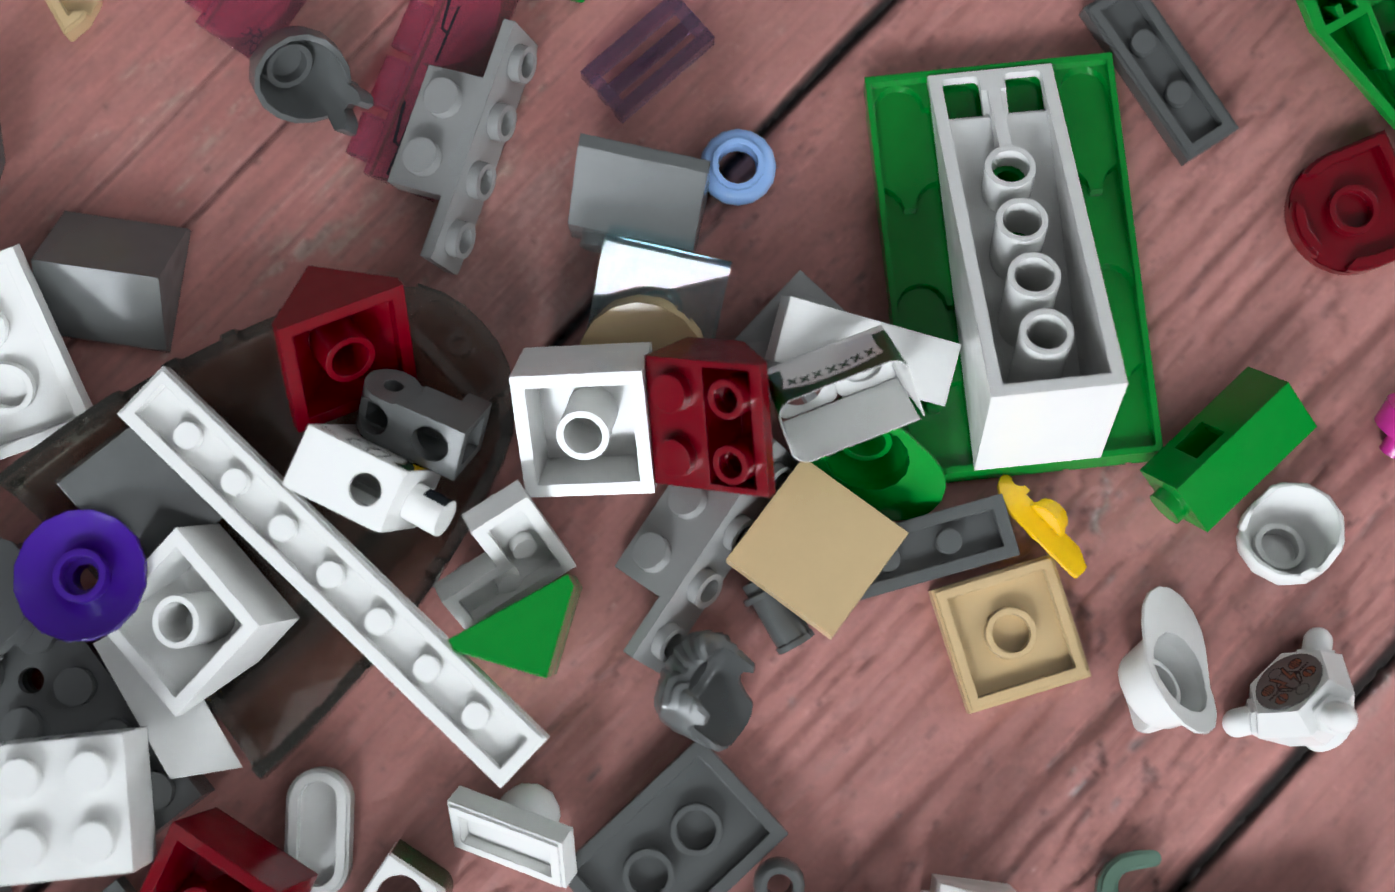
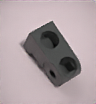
(421, 421)

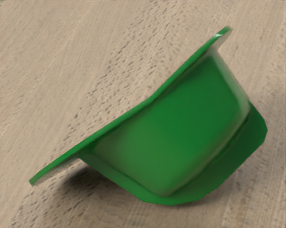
(889, 474)

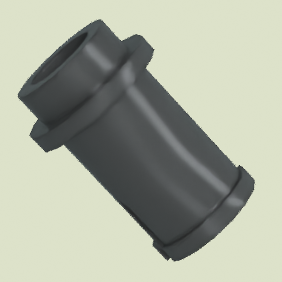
(782, 624)

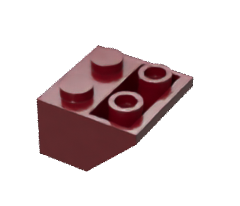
(711, 416)

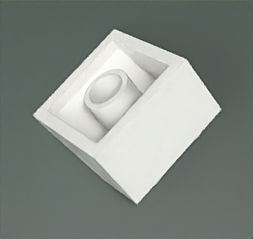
(201, 617)

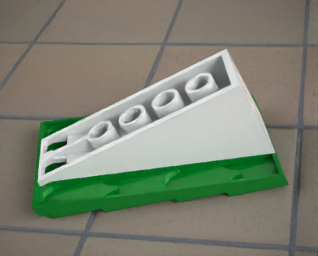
(1021, 244)

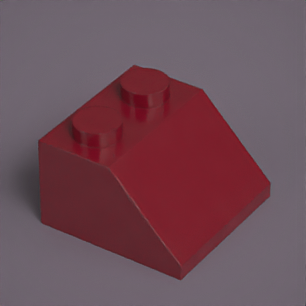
(223, 855)

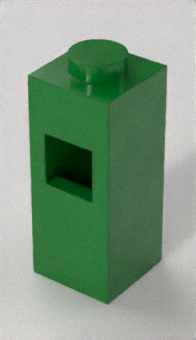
(1227, 449)

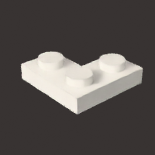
(517, 559)

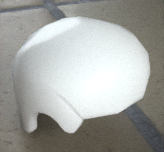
(1291, 533)

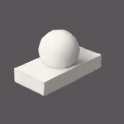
(516, 831)

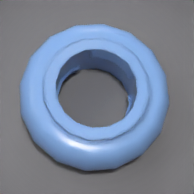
(753, 145)

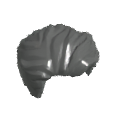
(703, 690)

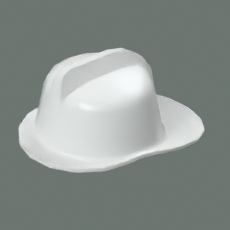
(1168, 670)

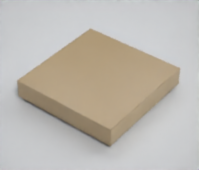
(816, 548)
(1009, 633)

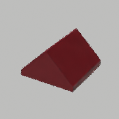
(334, 335)

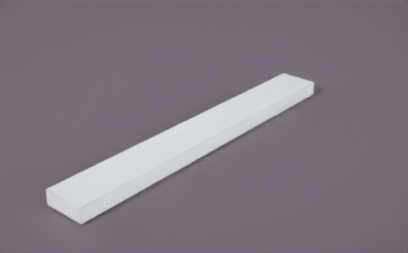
(333, 576)

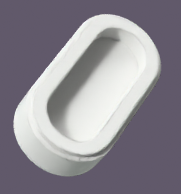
(321, 825)

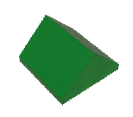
(528, 632)

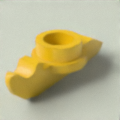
(1044, 523)

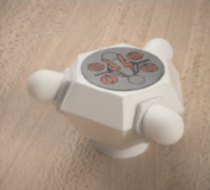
(1299, 698)

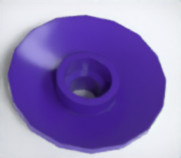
(51, 570)

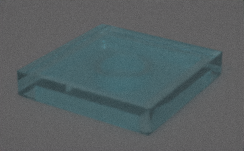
(682, 277)

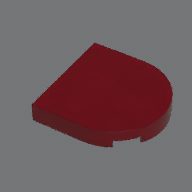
(1345, 208)

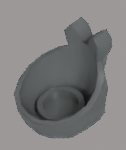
(306, 79)

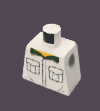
(367, 482)

